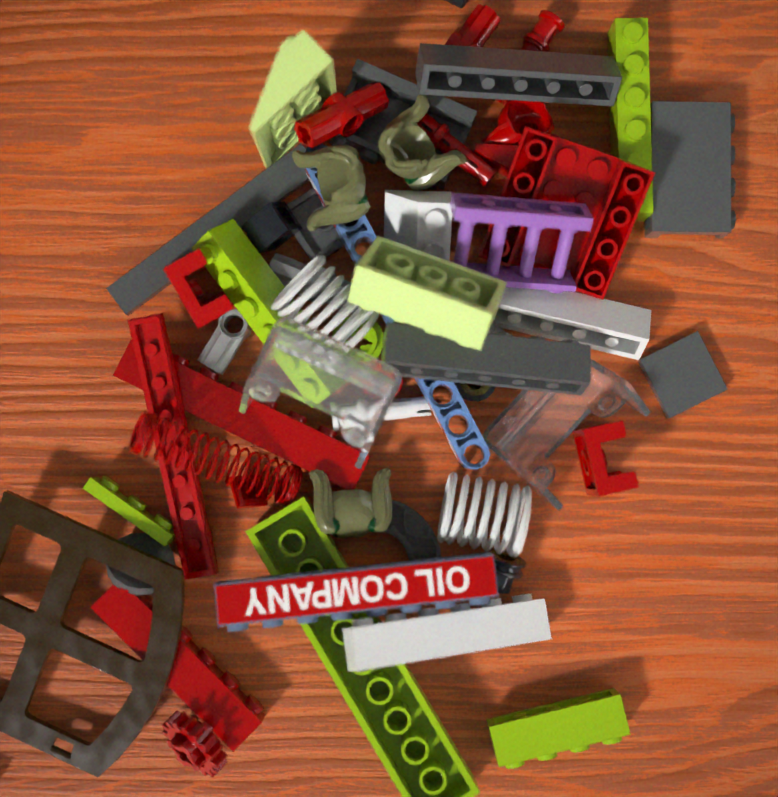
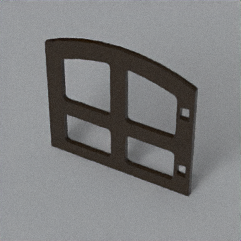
(47, 631)

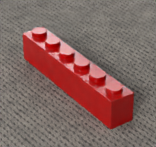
(194, 675)

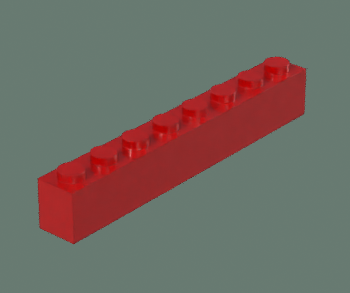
(260, 424)

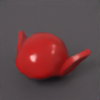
(515, 117)

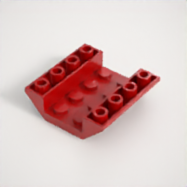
(574, 173)

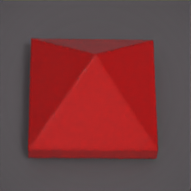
(248, 500)

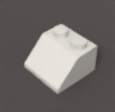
(419, 220)

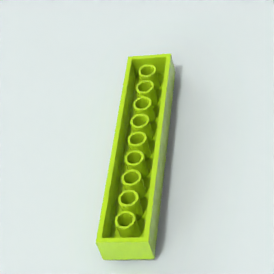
(382, 699)

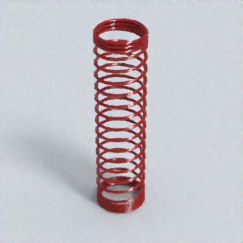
(142, 439)

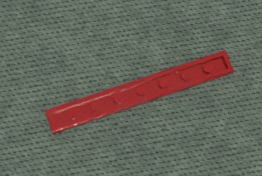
(181, 487)

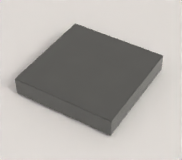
(323, 240)
(682, 375)

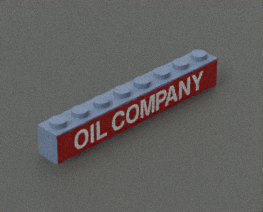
(356, 590)

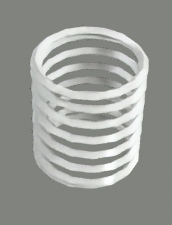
(351, 324)
(515, 532)

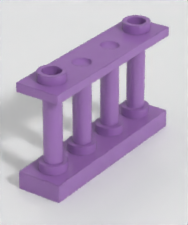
(536, 216)

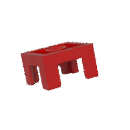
(191, 292)
(594, 461)

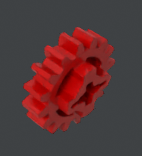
(194, 743)

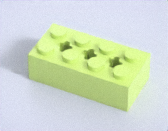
(426, 292)

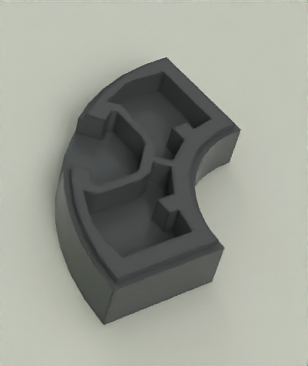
(413, 532)

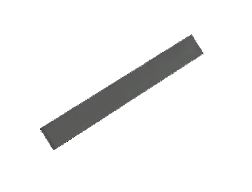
(149, 277)

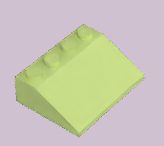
(295, 88)

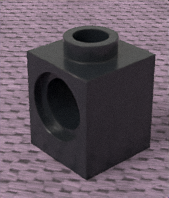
(271, 226)

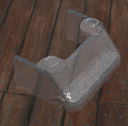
(325, 377)
(541, 421)

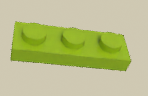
(131, 509)

